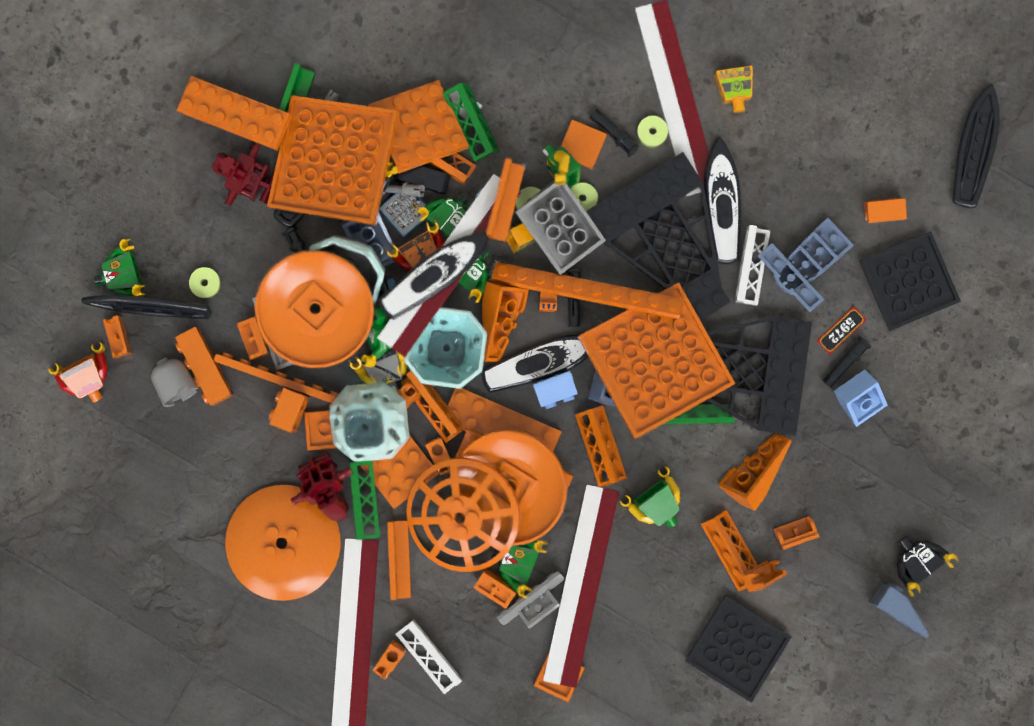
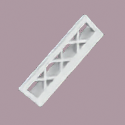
(746, 262)
(435, 655)

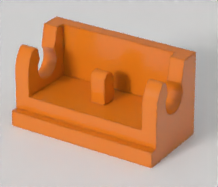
(885, 210)
(117, 336)
(252, 338)
(796, 533)
(762, 575)
(495, 588)

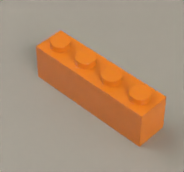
(206, 370)

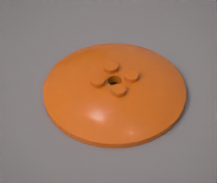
(306, 336)
(537, 476)
(278, 572)

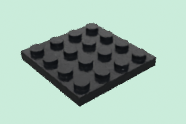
(910, 281)
(738, 648)

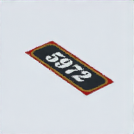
(841, 330)

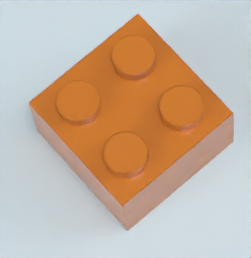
(288, 410)

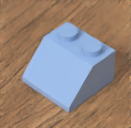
(555, 389)
(860, 397)

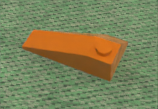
(499, 313)
(752, 479)

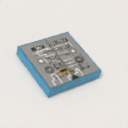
(401, 212)

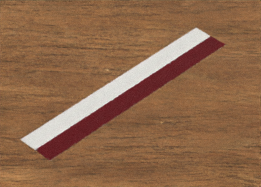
(673, 85)
(405, 330)
(581, 586)
(355, 632)

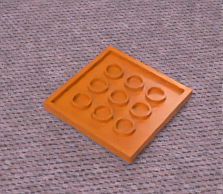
(424, 127)

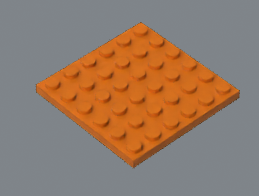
(333, 160)
(656, 364)

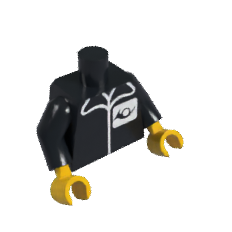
(920, 561)

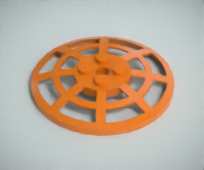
(470, 508)

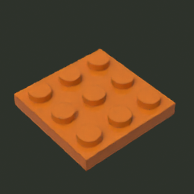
(398, 475)

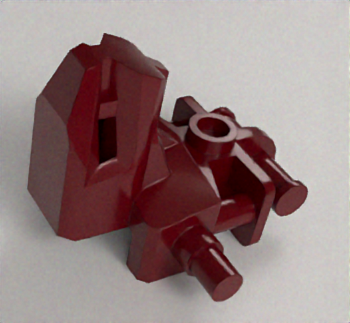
(243, 175)
(321, 486)

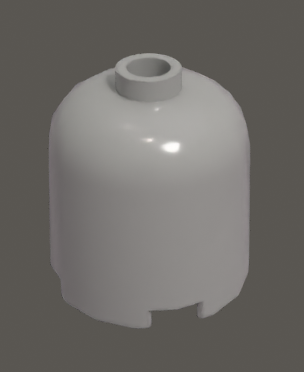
(172, 381)

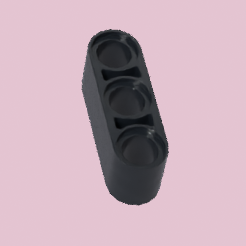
(431, 179)

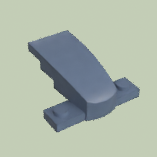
(807, 262)

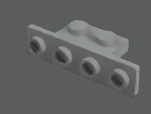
(537, 605)

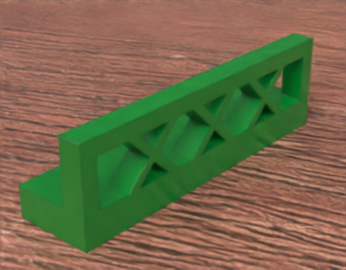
(298, 85)
(477, 119)
(703, 415)
(357, 501)

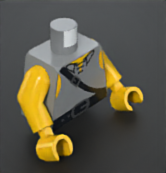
(388, 369)

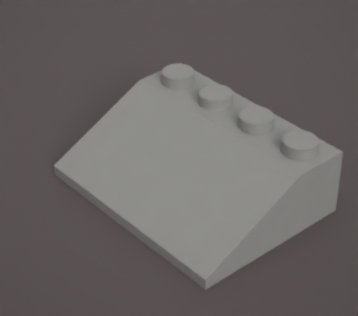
(560, 226)

